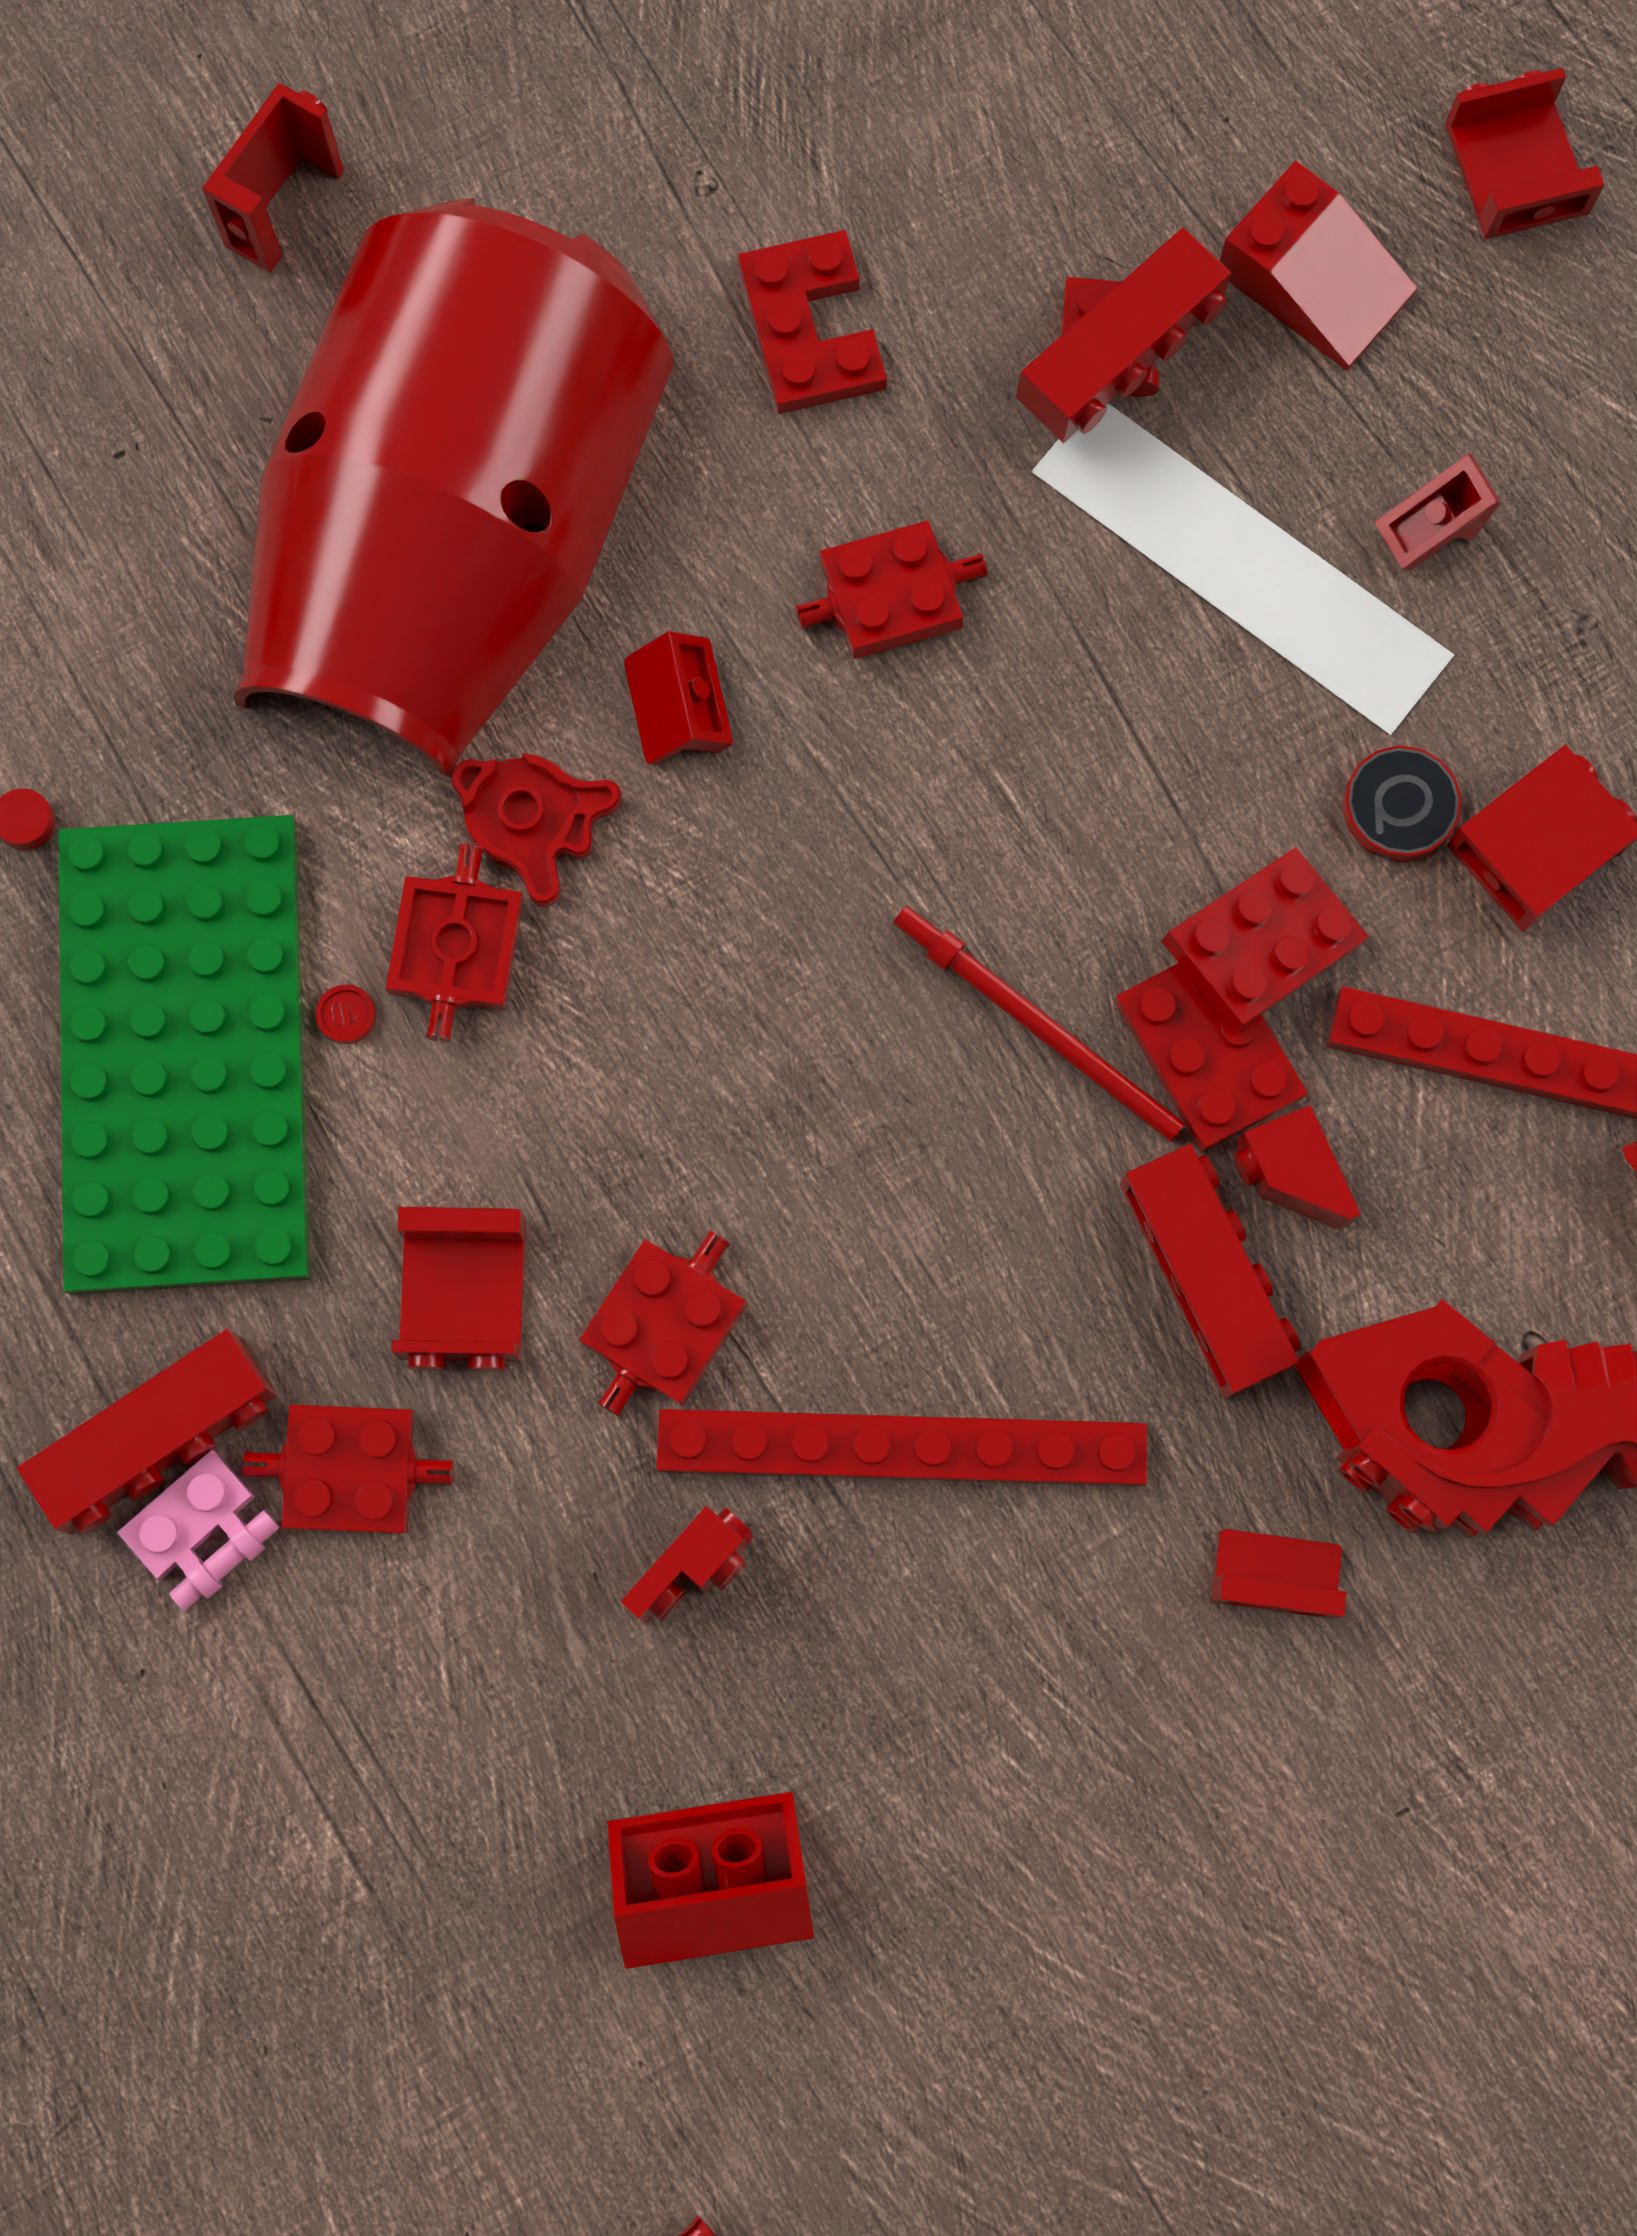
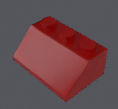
(708, 1880)

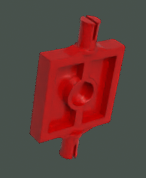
(891, 589)
(454, 942)
(663, 1322)
(348, 1468)

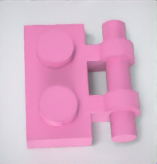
(187, 1516)

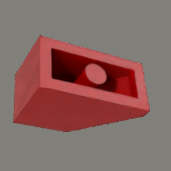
(1296, 1168)

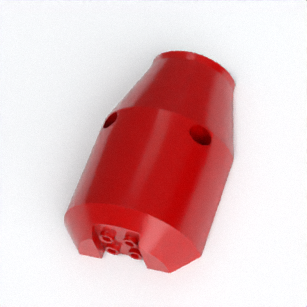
(448, 470)

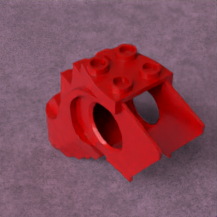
(1528, 1433)

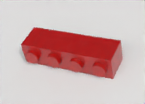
(1123, 336)
(1210, 1271)
(147, 1433)

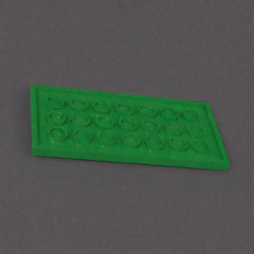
(182, 1056)

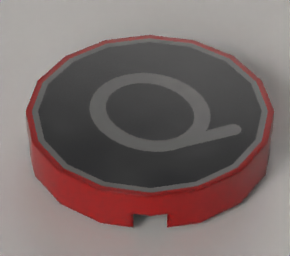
(1401, 803)

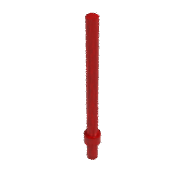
(948, 952)

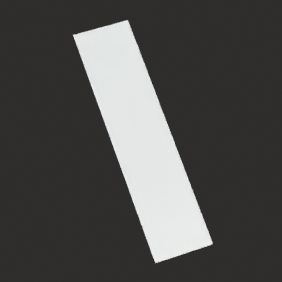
(1246, 567)

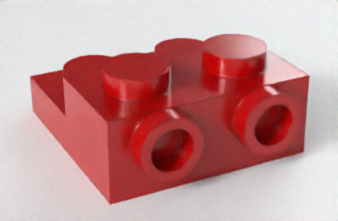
(703, 1553)

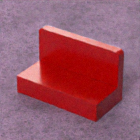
(677, 697)
(1278, 1574)

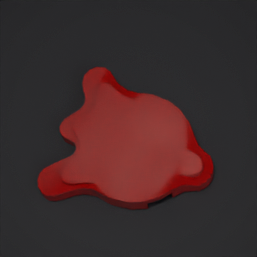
(530, 815)

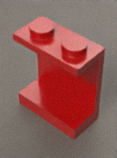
(1519, 155)
(259, 163)
(1544, 836)
(461, 1287)

